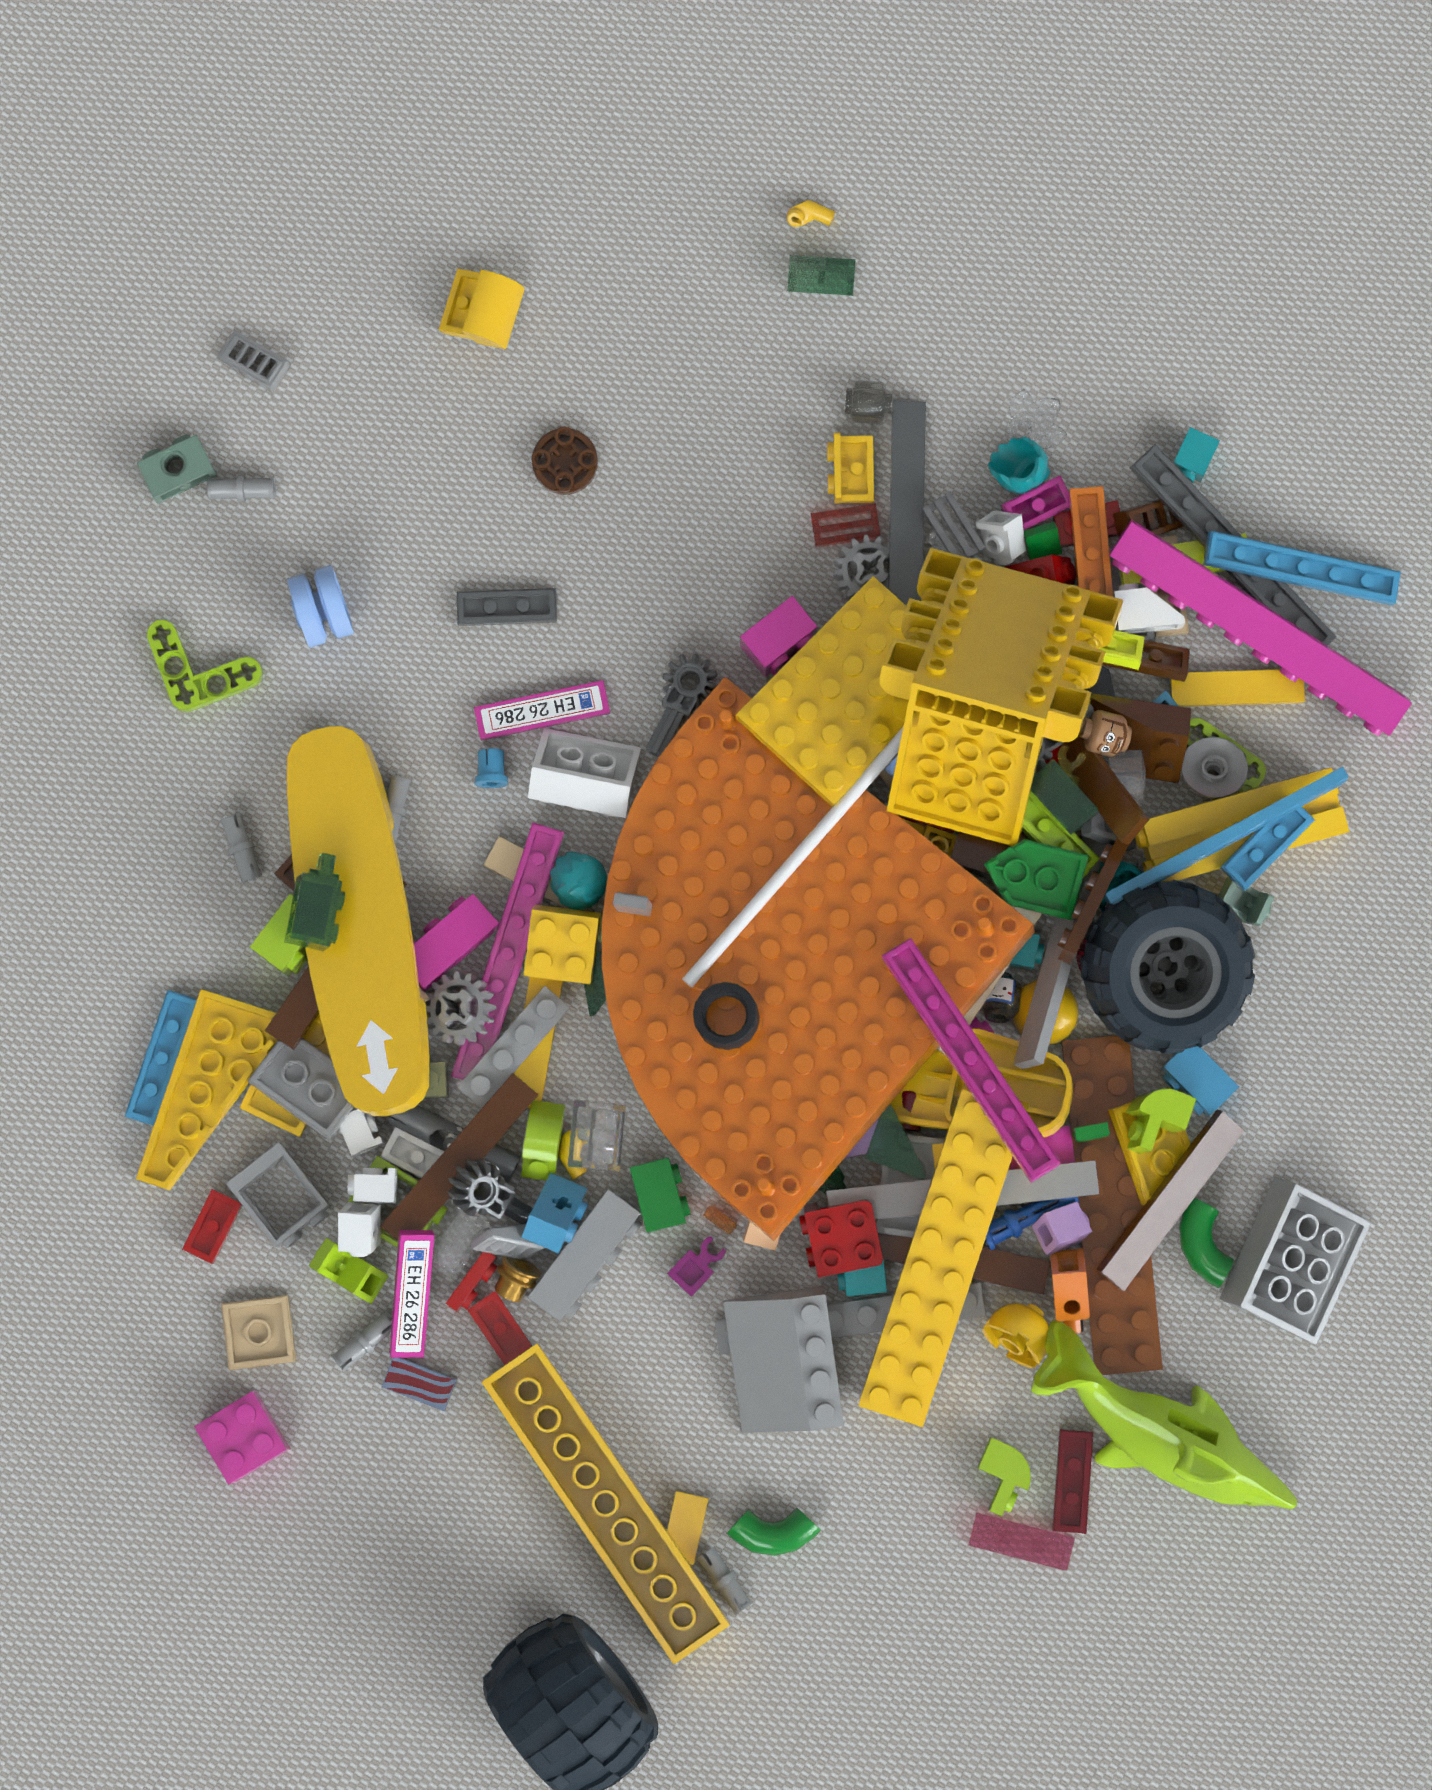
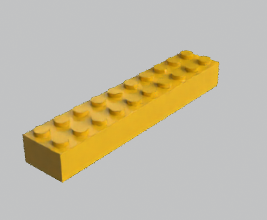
(938, 1266)
(606, 1503)

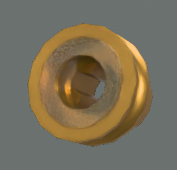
(515, 1278)

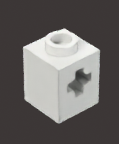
(359, 1228)

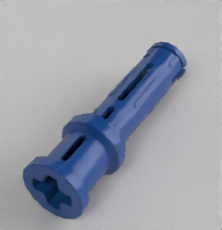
(1016, 1227)

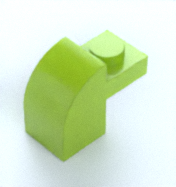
(1157, 1110)
(542, 1139)
(348, 1271)
(1008, 1465)

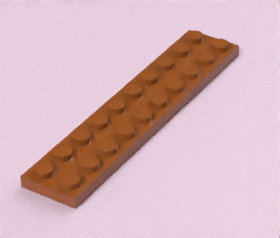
(1120, 1321)

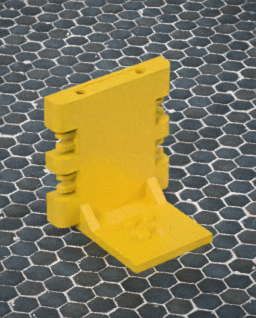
(987, 676)

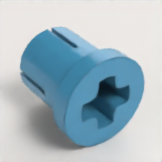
(491, 769)

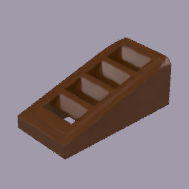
(1124, 516)

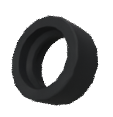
(722, 990)

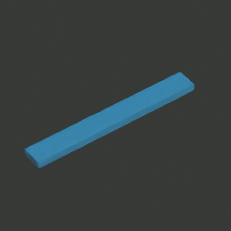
(1230, 834)

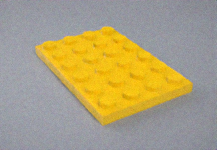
(827, 702)

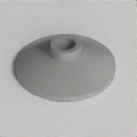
(1216, 755)

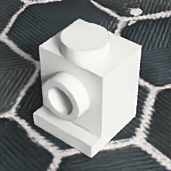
(1002, 536)
(359, 1133)
(373, 1186)

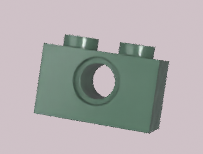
(195, 471)

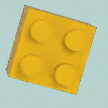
(562, 944)

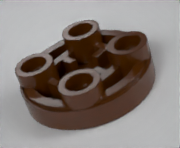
(564, 461)

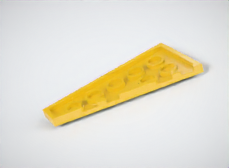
(211, 1071)

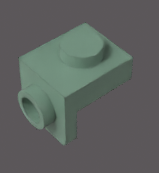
(1249, 905)

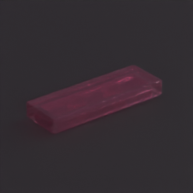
(1021, 1541)

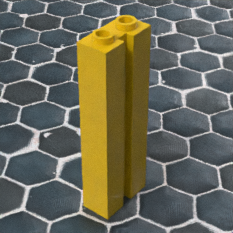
(1186, 827)

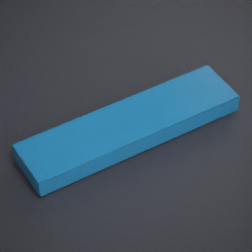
(160, 1057)

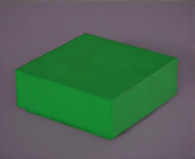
(1042, 541)
(1090, 1132)

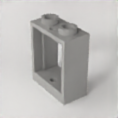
(257, 1170)

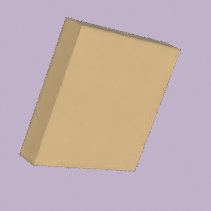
(258, 1332)

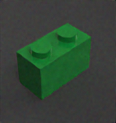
(659, 1196)

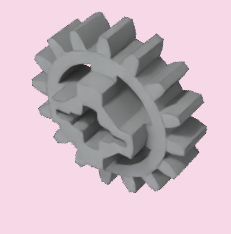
(859, 562)
(473, 1005)

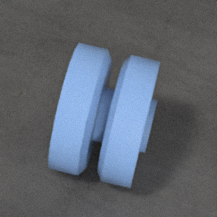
(319, 606)

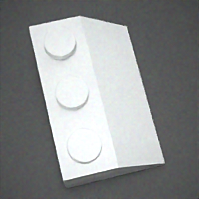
(584, 773)

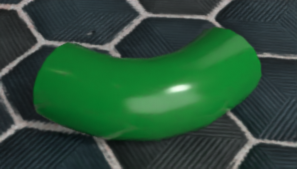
(1198, 1243)
(773, 1537)

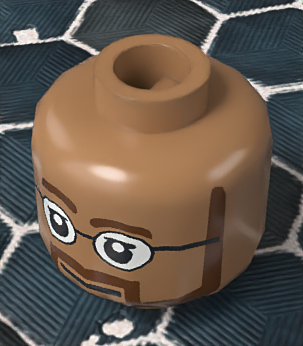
(1105, 733)

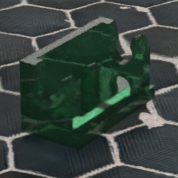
(821, 275)
(1063, 797)

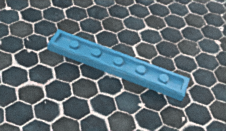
(1301, 568)

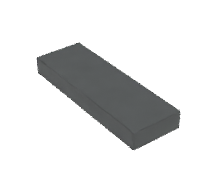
(506, 607)

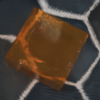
(720, 1220)

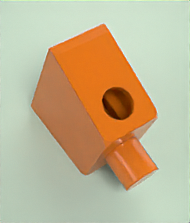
(1070, 1288)

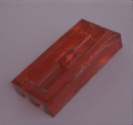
(845, 512)

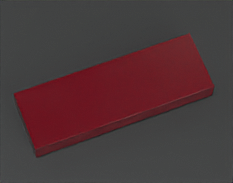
(1072, 1481)

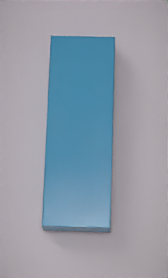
(1265, 847)

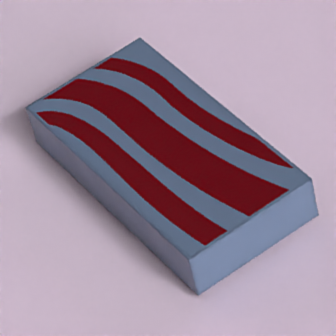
(419, 1383)

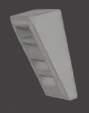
(274, 376)
(506, 1242)

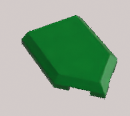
(1039, 877)

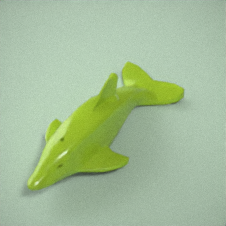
(1174, 1441)

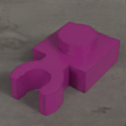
(693, 1269)

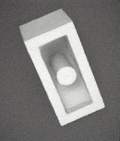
(1145, 611)

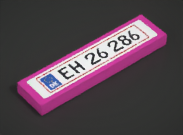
(542, 710)
(411, 1293)

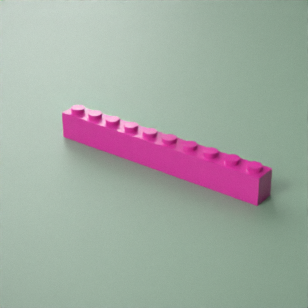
(1260, 628)

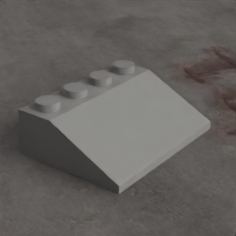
(1295, 1260)
(784, 1361)

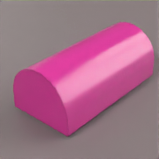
(1040, 502)

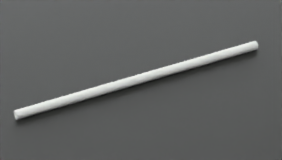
(793, 862)

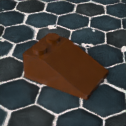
(1156, 730)

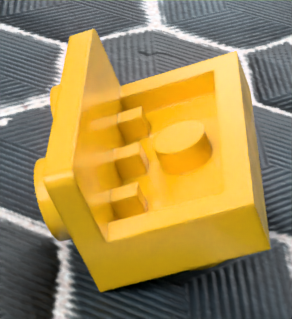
(852, 469)

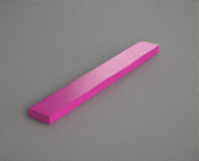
(512, 939)
(971, 1060)

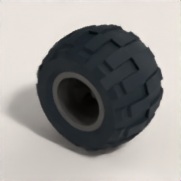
(1214, 985)
(570, 1705)

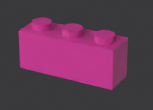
(452, 939)

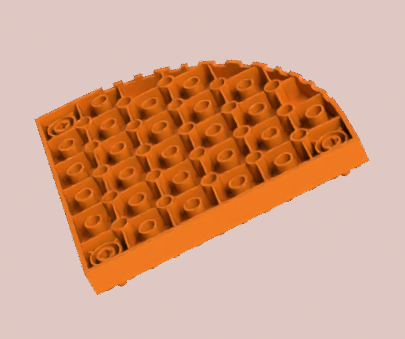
(833, 1020)

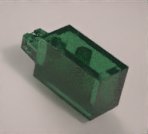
(315, 905)

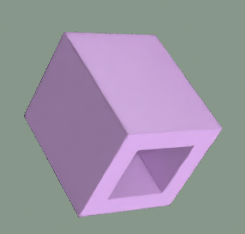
(1062, 1228)

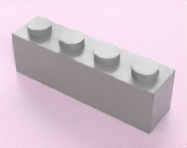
(583, 1258)

